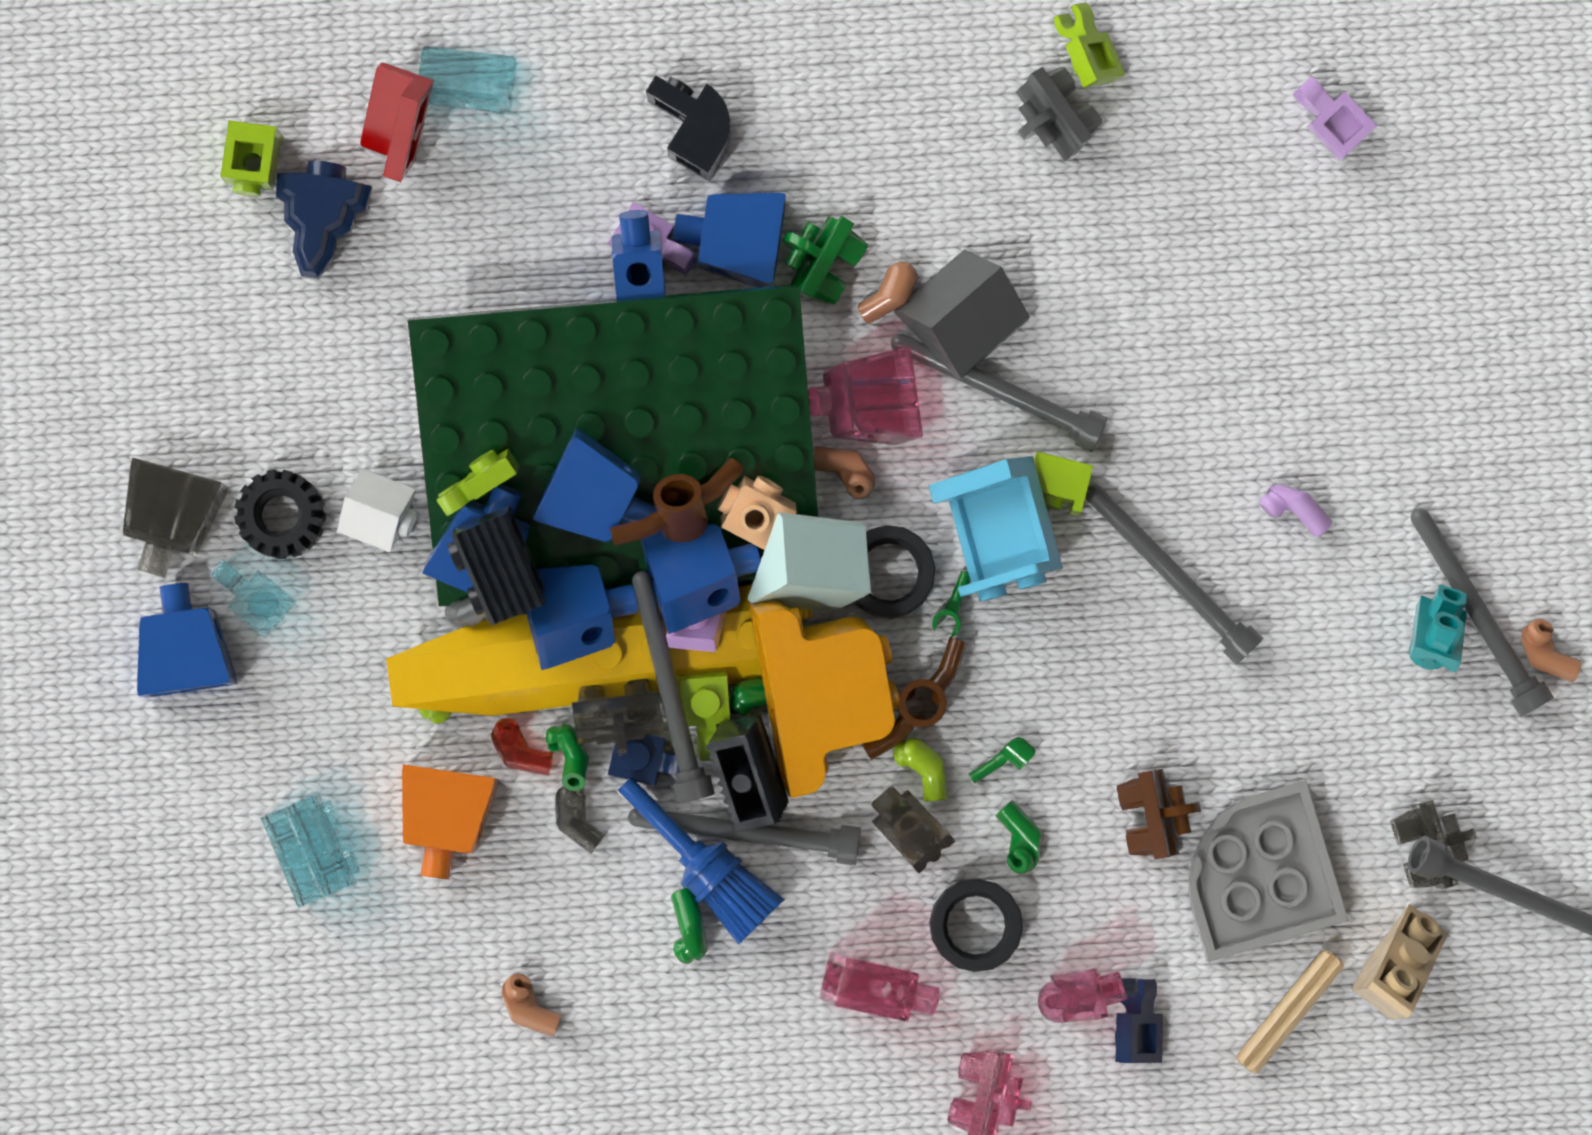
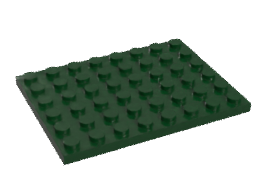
(648, 378)

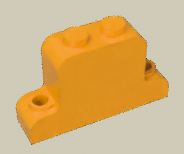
(821, 689)

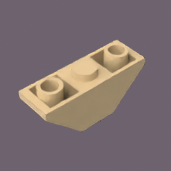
(1401, 964)

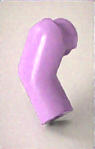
(1298, 502)

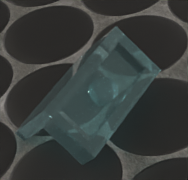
(469, 79)

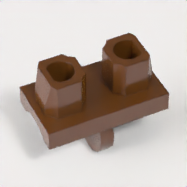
(1152, 794)

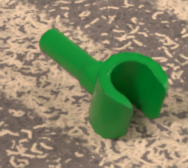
(953, 604)
(1017, 752)

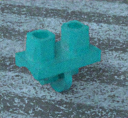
(1439, 630)

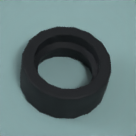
(925, 577)
(1011, 934)

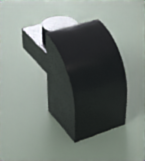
(705, 128)

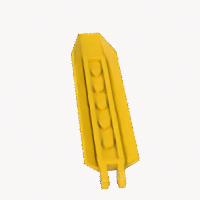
(499, 673)

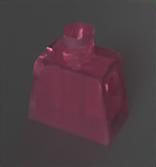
(871, 399)
(860, 982)

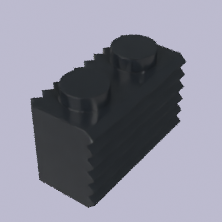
(498, 566)
(747, 773)

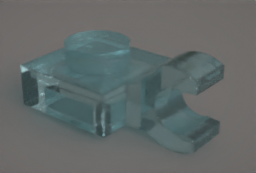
(257, 600)

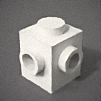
(377, 511)

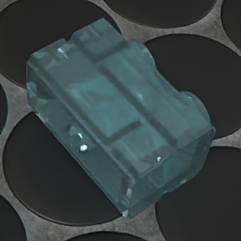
(310, 850)

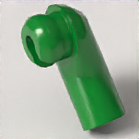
(747, 695)
(575, 755)
(1025, 838)
(690, 921)

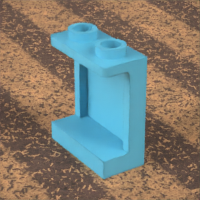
(1001, 526)

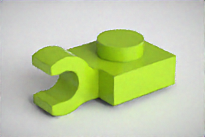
(1091, 52)
(705, 705)

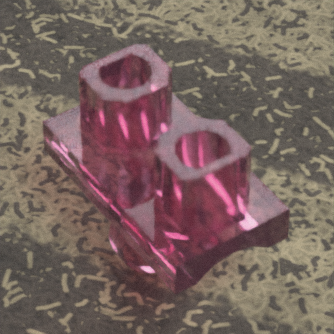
(1080, 995)
(992, 1074)

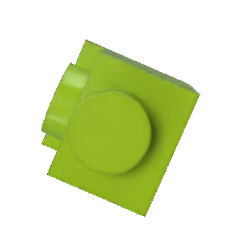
(246, 141)
(1062, 481)

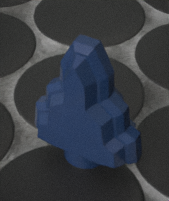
(320, 211)

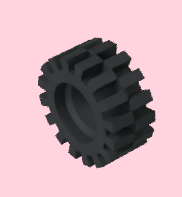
(255, 498)

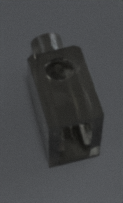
(169, 512)

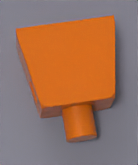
(444, 814)

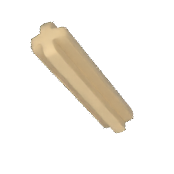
(1290, 1011)

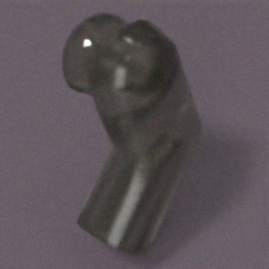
(571, 819)

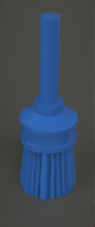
(710, 871)

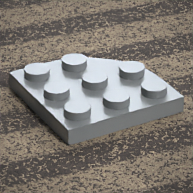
(1263, 874)

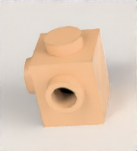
(753, 508)

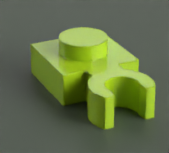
(487, 473)

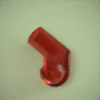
(515, 750)

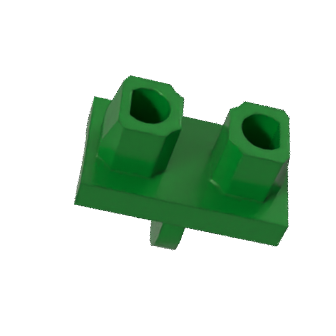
(832, 242)

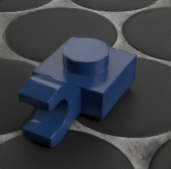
(643, 760)
(1139, 1029)

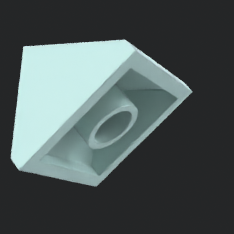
(813, 563)

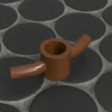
(679, 507)
(937, 685)

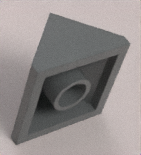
(964, 312)

